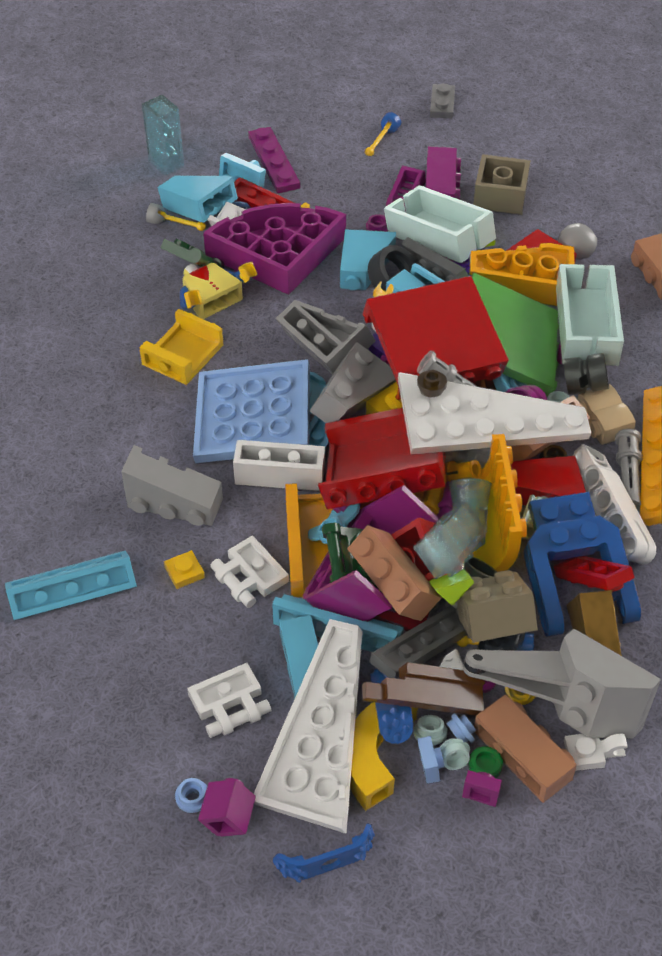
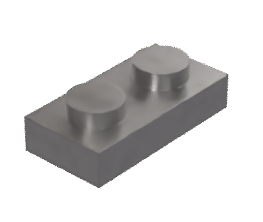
(442, 101)

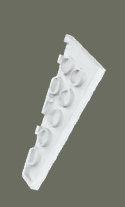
(469, 415)
(314, 751)

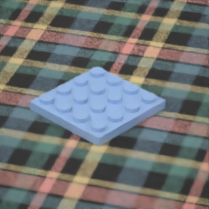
(251, 405)

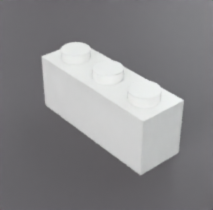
(278, 464)

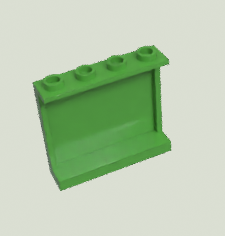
(525, 331)

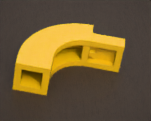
(369, 777)

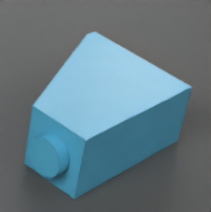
(197, 195)
(357, 251)

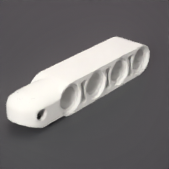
(614, 504)

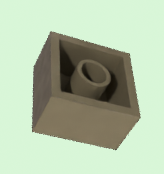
(501, 184)
(497, 607)

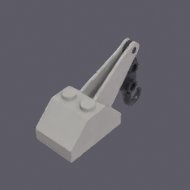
(585, 681)

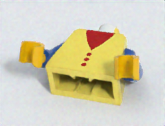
(213, 288)

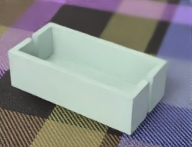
(441, 223)
(591, 315)

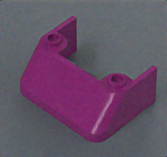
(353, 593)

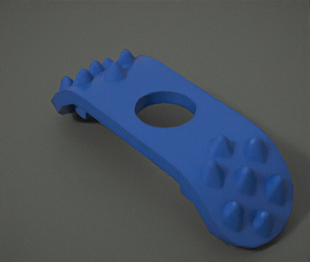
(393, 720)
(303, 869)

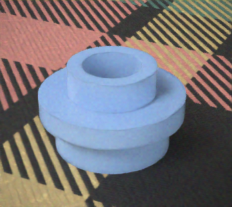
(461, 728)
(189, 786)

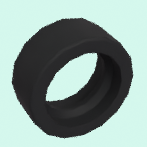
(394, 253)

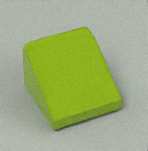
(452, 587)

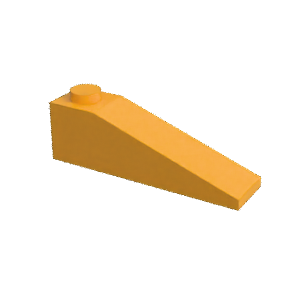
(524, 270)

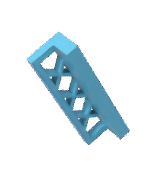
(70, 585)
(374, 632)

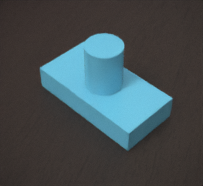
(237, 168)

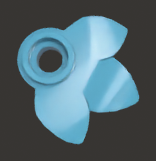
(342, 518)

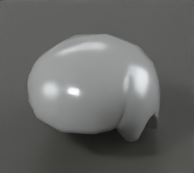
(579, 237)

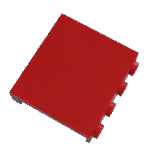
(438, 319)
(374, 458)

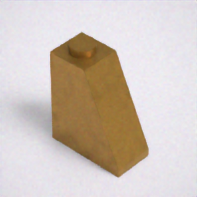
(595, 617)

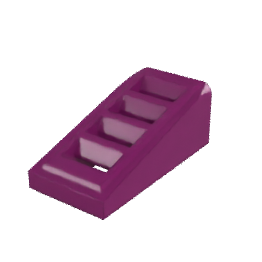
(406, 174)

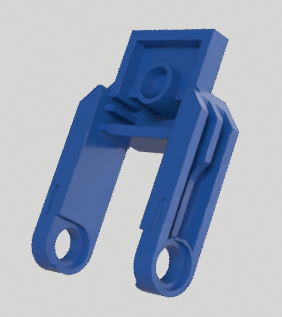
(565, 530)

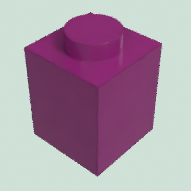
(227, 807)

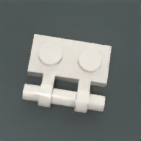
(258, 567)
(225, 692)

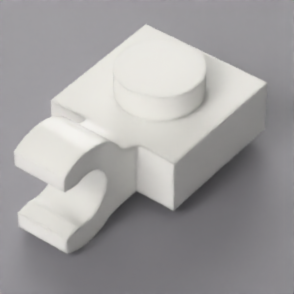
(591, 752)

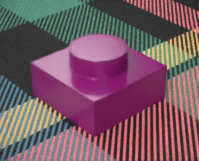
(482, 788)

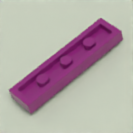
(274, 160)

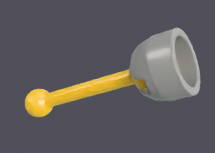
(156, 214)

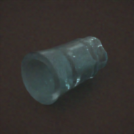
(476, 494)

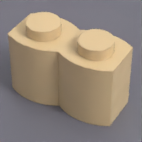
(606, 413)

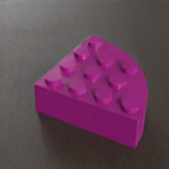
(279, 240)

